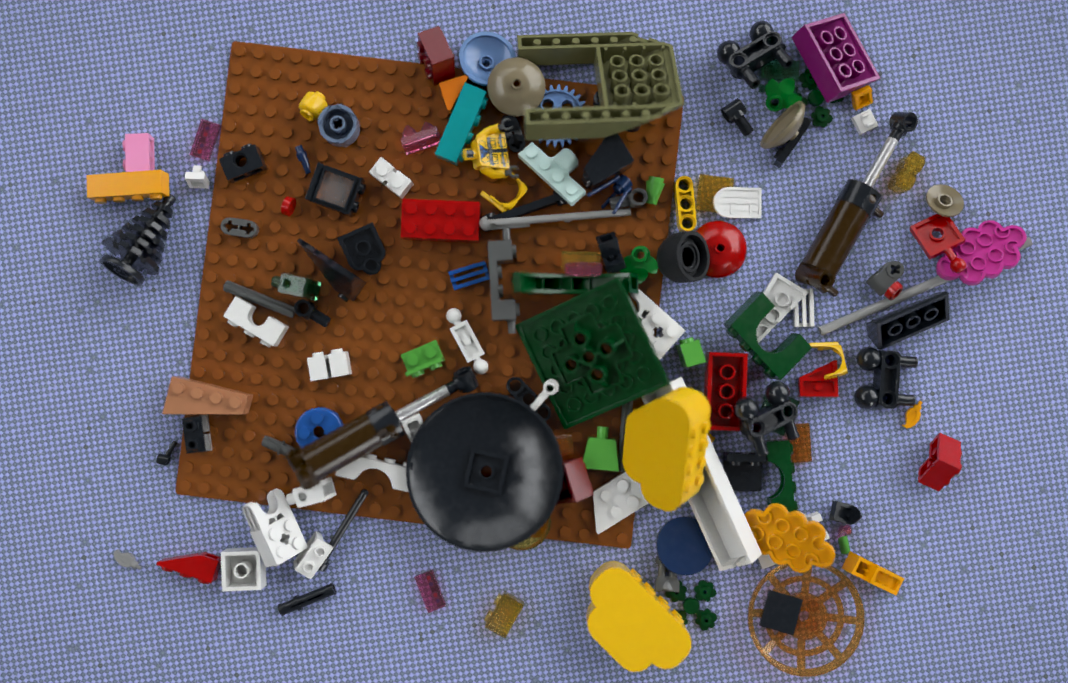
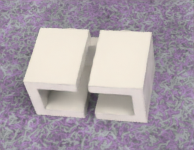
(396, 180)
(320, 368)

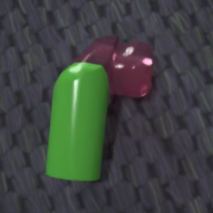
(843, 542)

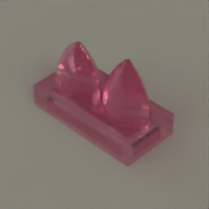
(418, 141)

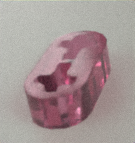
(583, 269)

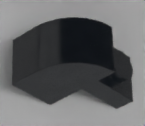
(610, 253)

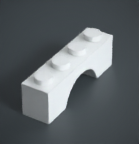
(395, 471)

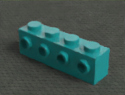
(461, 124)

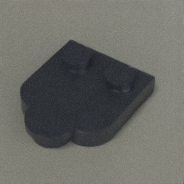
(363, 249)

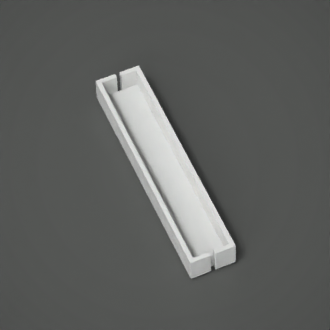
(718, 507)

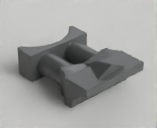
(665, 583)

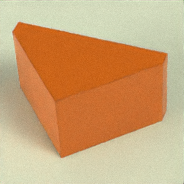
(451, 90)

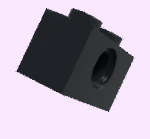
(254, 164)

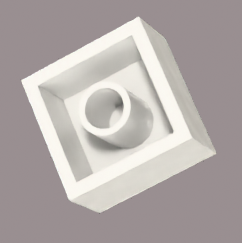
(242, 569)

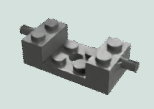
(501, 253)

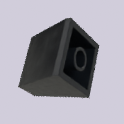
(607, 162)

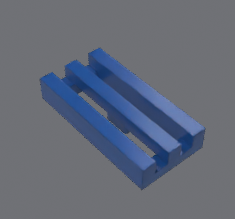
(466, 268)

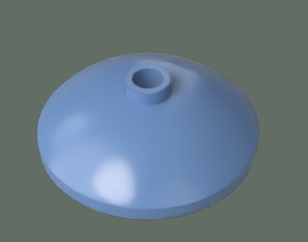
(481, 49)

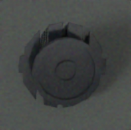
(140, 243)

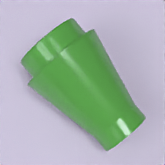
(653, 189)

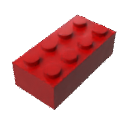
(440, 220)
(723, 385)

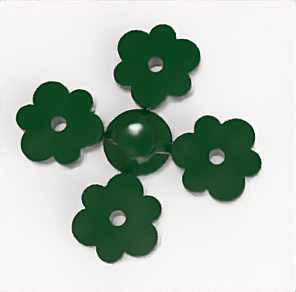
(816, 99)
(691, 604)

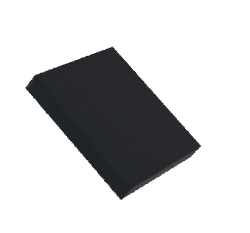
(780, 612)

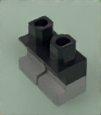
(194, 433)

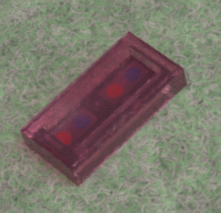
(205, 140)
(430, 591)

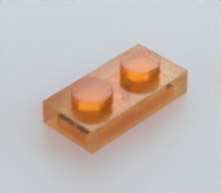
(802, 444)

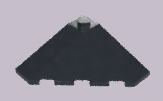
(339, 277)

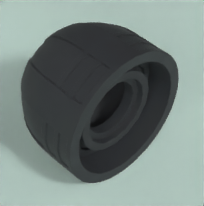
(683, 257)

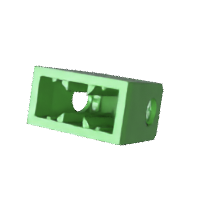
(601, 451)

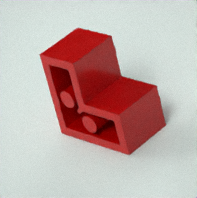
(942, 463)

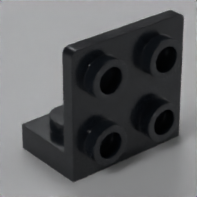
(743, 470)

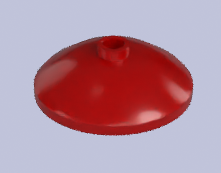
(734, 248)

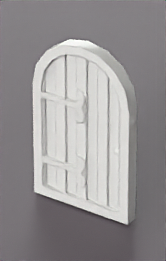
(738, 202)

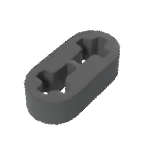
(240, 223)

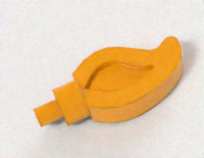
(912, 415)

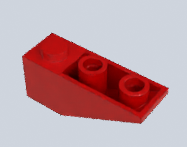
(199, 565)

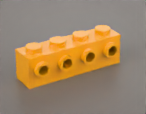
(128, 185)

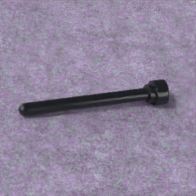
(344, 525)

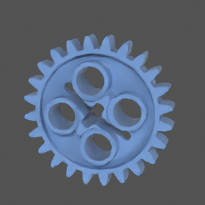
(557, 98)

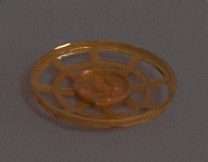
(813, 625)

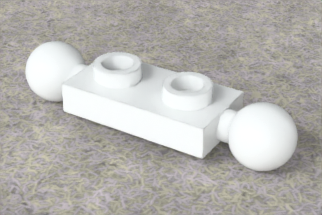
(467, 341)

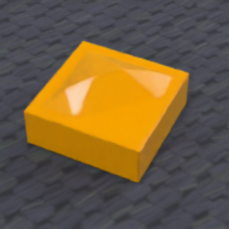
(861, 97)

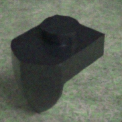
(844, 513)

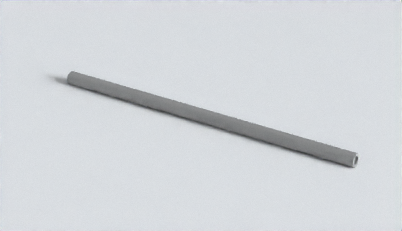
(885, 303)

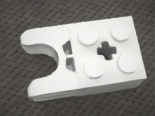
(654, 317)
(276, 532)

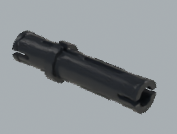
(299, 602)

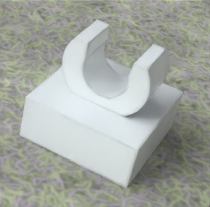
(864, 121)
(197, 178)

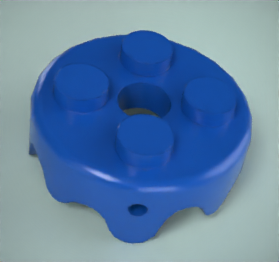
(311, 419)

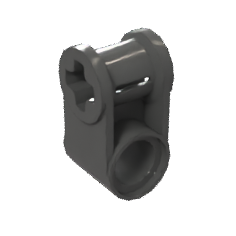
(883, 279)

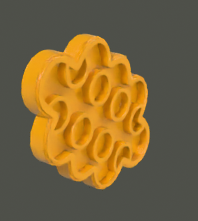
(790, 538)

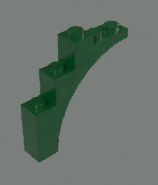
(567, 285)

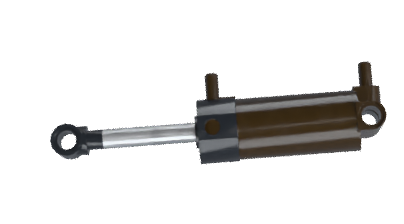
(849, 216)
(365, 433)

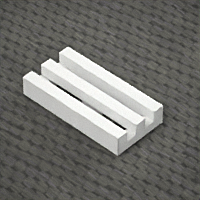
(811, 311)

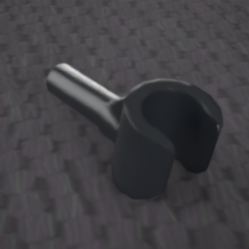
(164, 459)

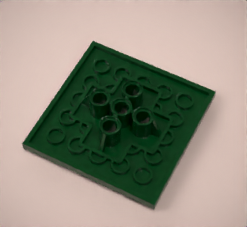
(602, 317)

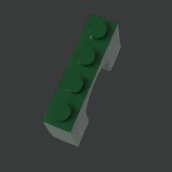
(743, 327)

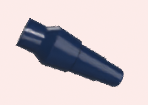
(303, 158)

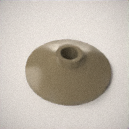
(944, 200)

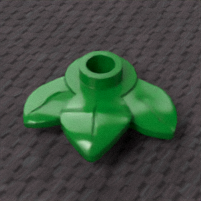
(783, 92)
(640, 266)

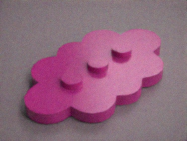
(985, 252)

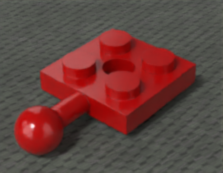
(934, 246)

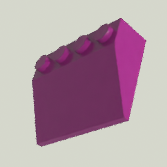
(835, 56)

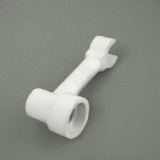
(545, 393)

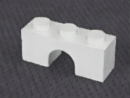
(241, 313)

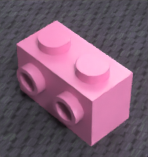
(138, 152)

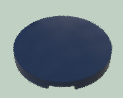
(683, 546)

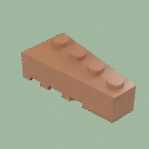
(198, 397)

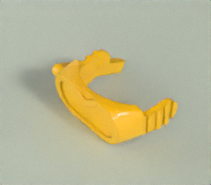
(503, 207)
(836, 348)

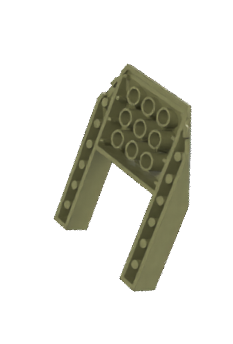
(633, 79)

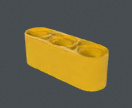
(687, 195)

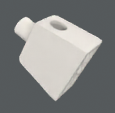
(317, 494)

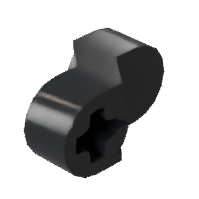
(515, 141)

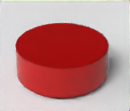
(288, 206)
(893, 291)

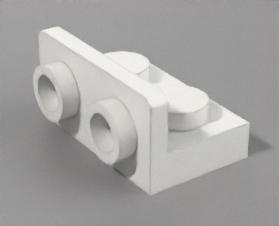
(312, 558)

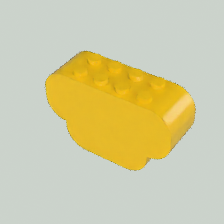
(668, 447)
(633, 621)

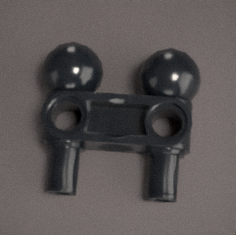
(763, 49)
(885, 379)
(767, 418)

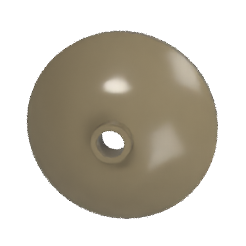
(513, 99)
(784, 127)

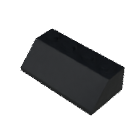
(909, 320)

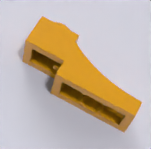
(873, 573)

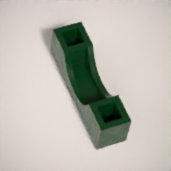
(780, 455)

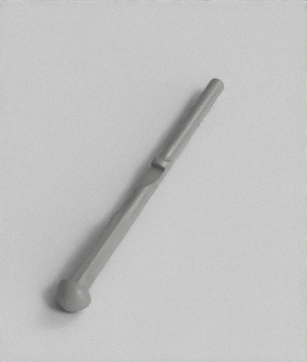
(518, 222)

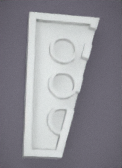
(785, 297)

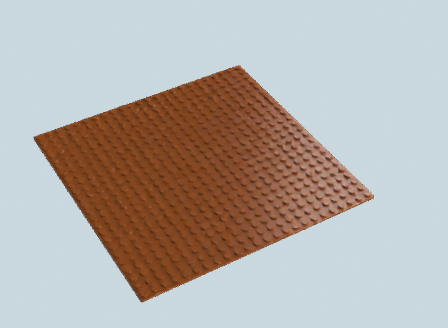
(409, 294)

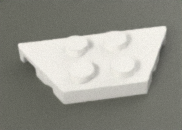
(616, 501)

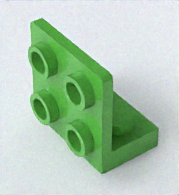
(423, 358)

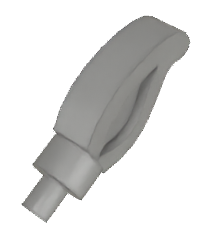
(126, 559)

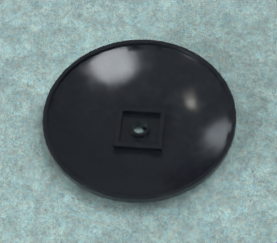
(448, 478)

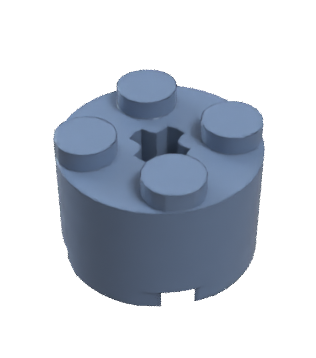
(339, 115)

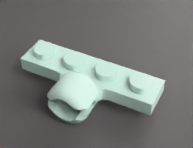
(555, 171)

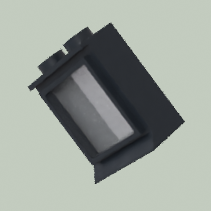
(335, 189)

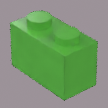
(690, 352)

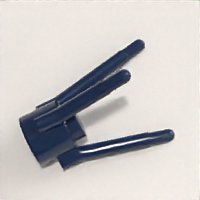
(621, 185)

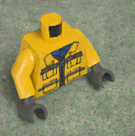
(490, 152)

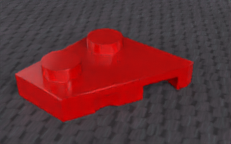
(816, 386)

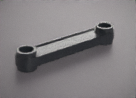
(529, 208)

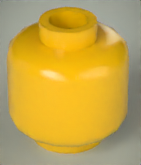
(312, 105)

